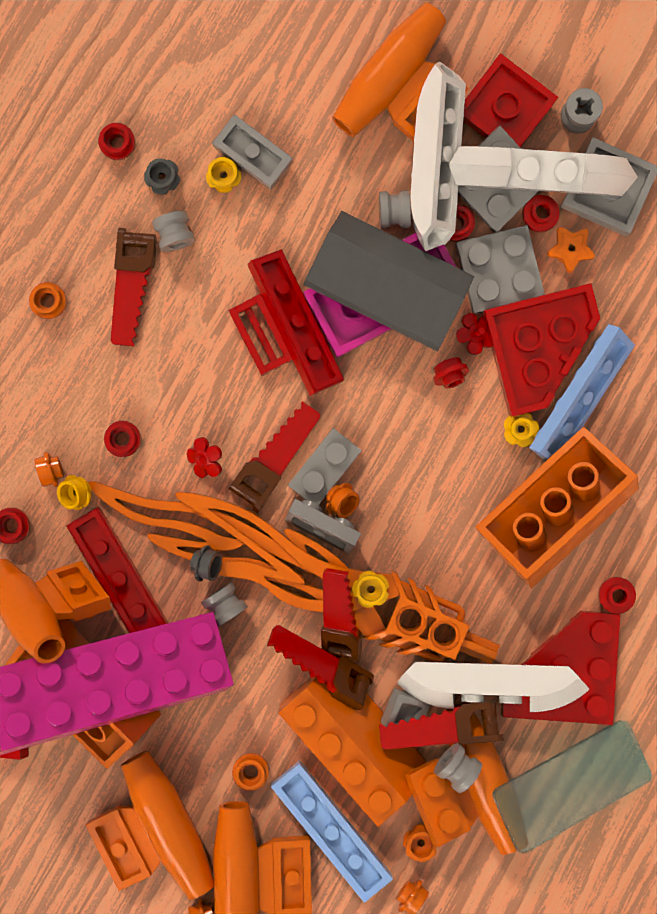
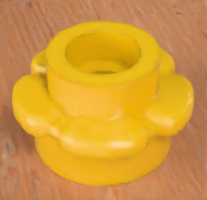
(220, 165)
(511, 432)
(74, 493)
(366, 598)

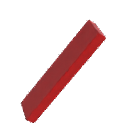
(295, 322)
(116, 571)

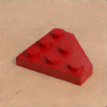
(539, 343)
(591, 651)

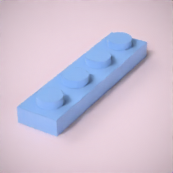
(584, 391)
(332, 831)

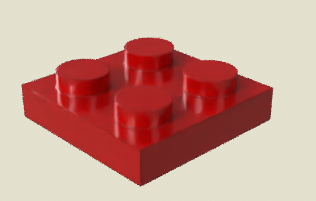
(507, 99)

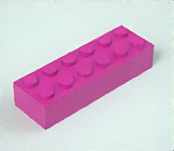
(111, 681)

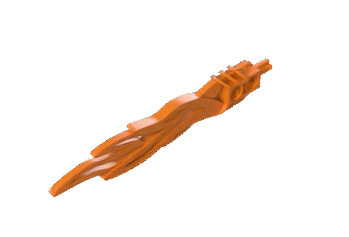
(291, 548)

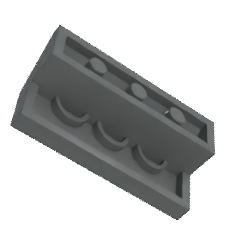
(388, 280)

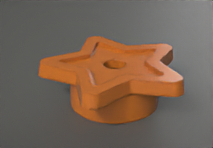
(571, 258)

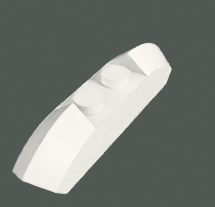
(435, 143)
(542, 170)
(545, 685)

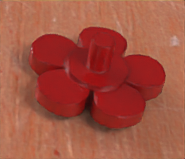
(474, 332)
(205, 458)

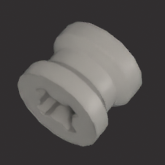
(575, 118)
(394, 209)
(173, 231)
(224, 604)
(458, 768)

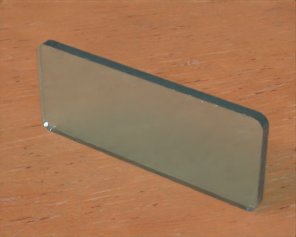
(571, 786)

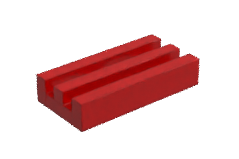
(247, 307)

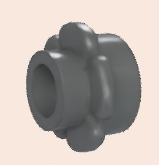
(158, 167)
(206, 564)

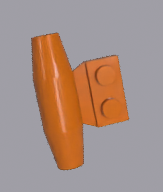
(393, 76)
(34, 608)
(453, 813)
(151, 832)
(261, 877)

